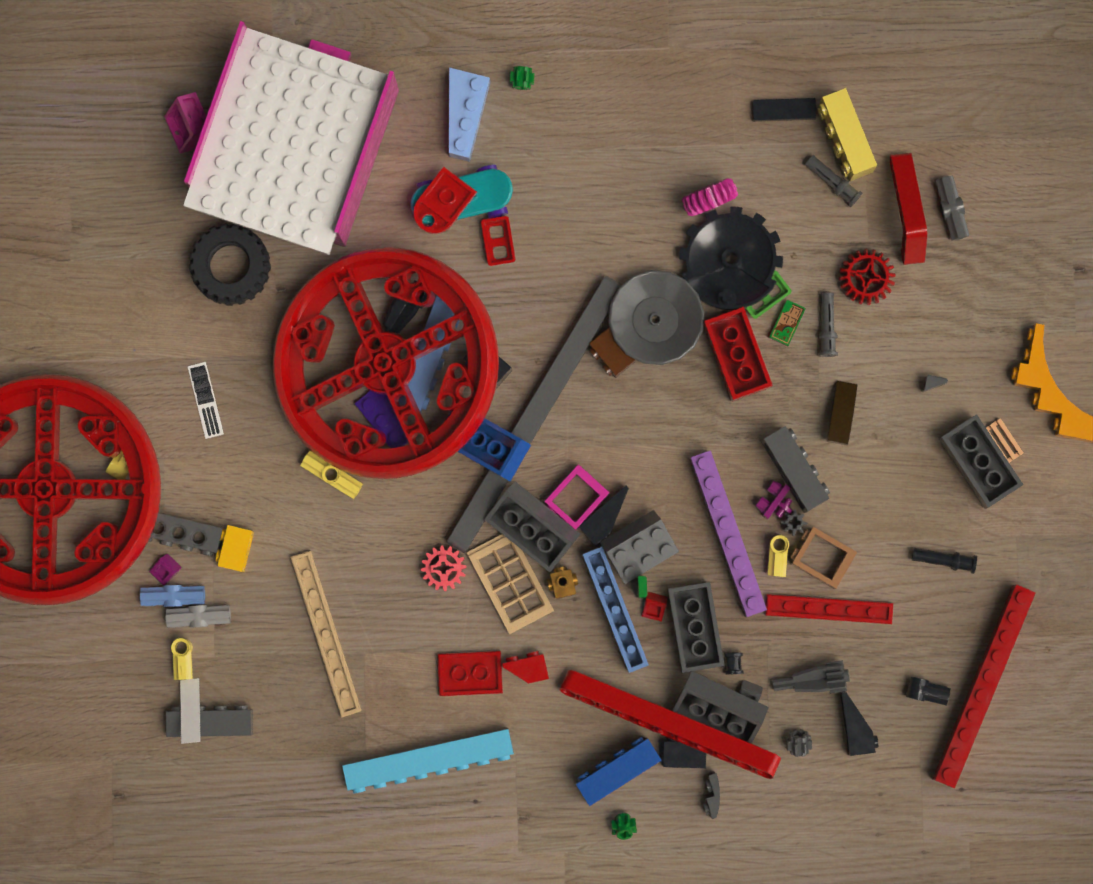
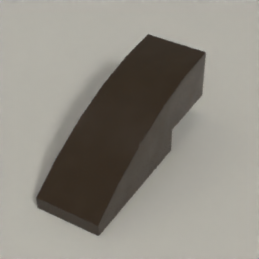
(842, 413)

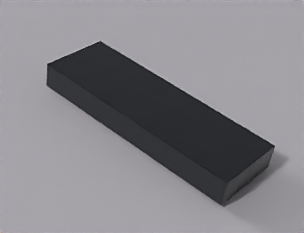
(784, 109)

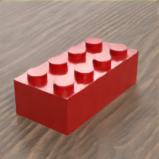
(737, 354)

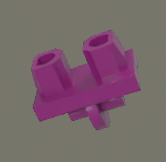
(779, 492)

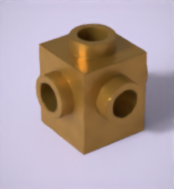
(566, 590)

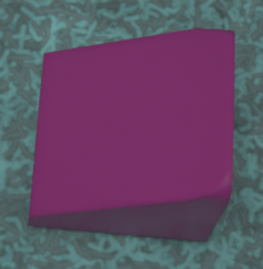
(165, 569)

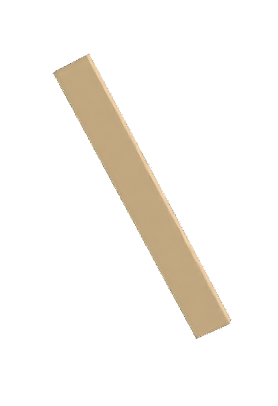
(326, 634)

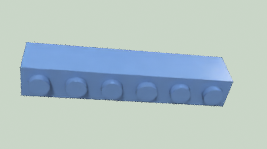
(427, 366)
(615, 609)

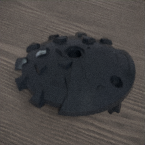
(735, 284)

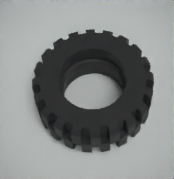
(215, 240)

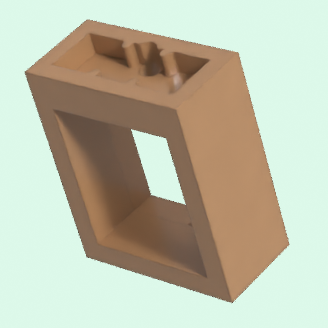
(842, 567)

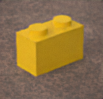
(235, 548)

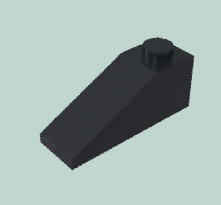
(602, 521)
(858, 733)

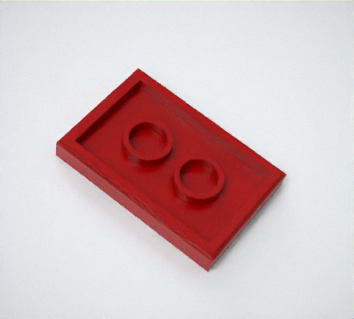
(470, 673)

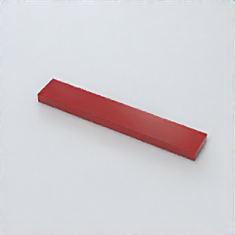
(829, 609)

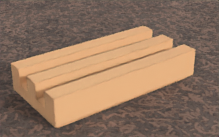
(1012, 456)

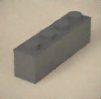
(214, 723)

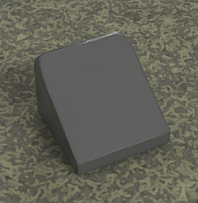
(932, 382)
(751, 690)

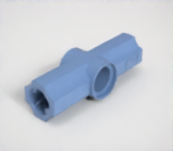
(172, 596)

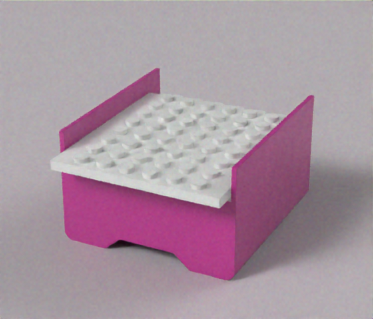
(290, 140)

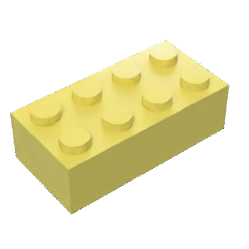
(847, 135)

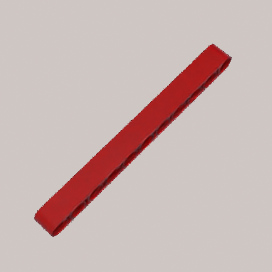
(670, 724)

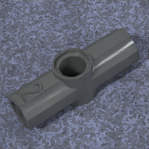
(952, 208)

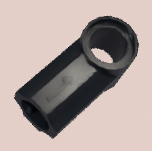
(923, 690)

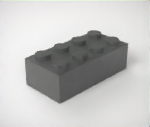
(981, 461)
(795, 469)
(532, 526)
(695, 627)
(720, 708)

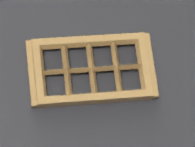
(528, 616)

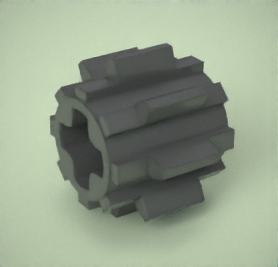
(798, 518)
(799, 743)

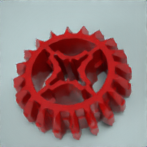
(875, 278)

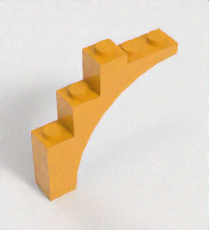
(1049, 399)

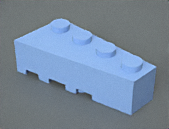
(466, 107)

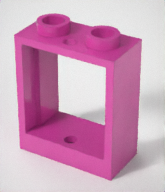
(187, 127)
(587, 479)

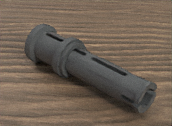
(840, 186)
(828, 336)

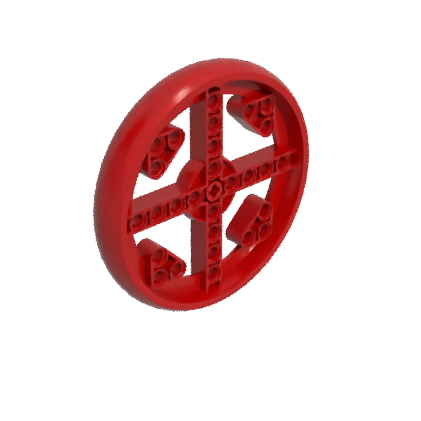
(292, 350)
(143, 505)

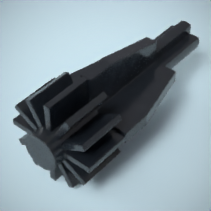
(400, 314)

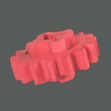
(443, 559)

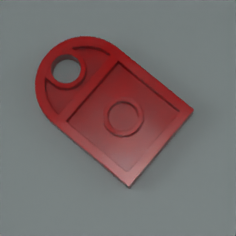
(444, 201)

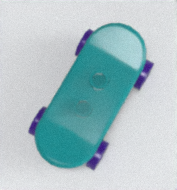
(493, 193)

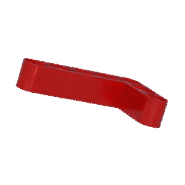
(910, 209)

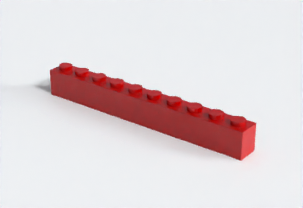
(983, 686)

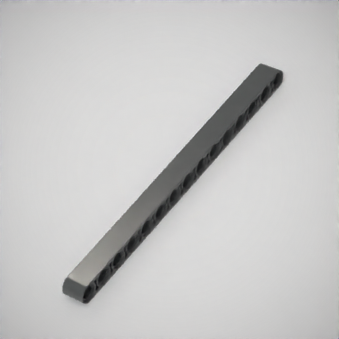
(538, 409)

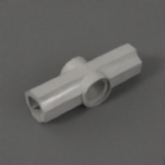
(198, 616)

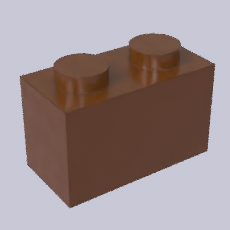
(610, 354)

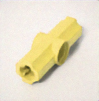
(343, 482)

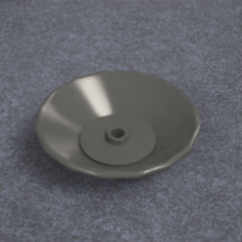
(661, 296)

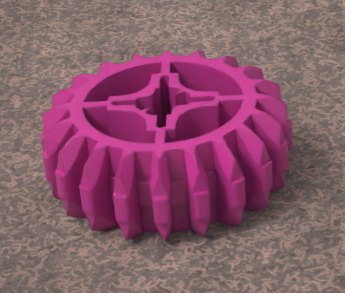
(709, 197)

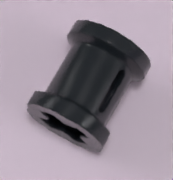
(733, 663)

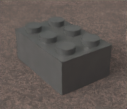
(639, 546)

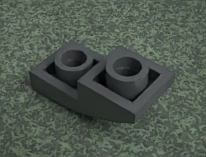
(712, 805)

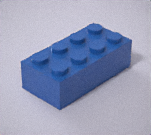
(496, 449)
(618, 771)

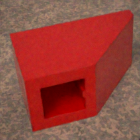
(528, 669)

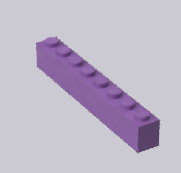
(728, 534)

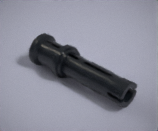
(954, 560)

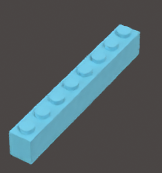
(428, 759)

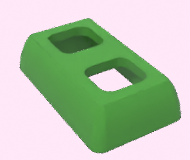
(768, 301)

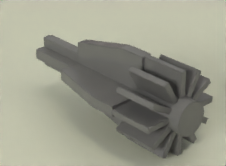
(817, 679)

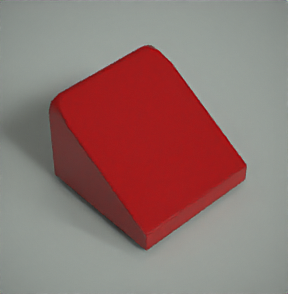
(654, 606)

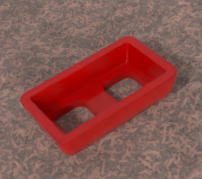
(505, 241)

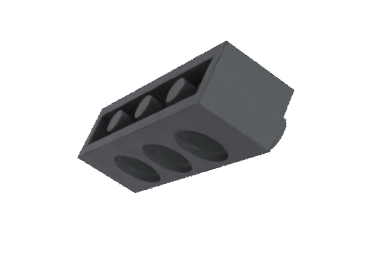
(208, 547)

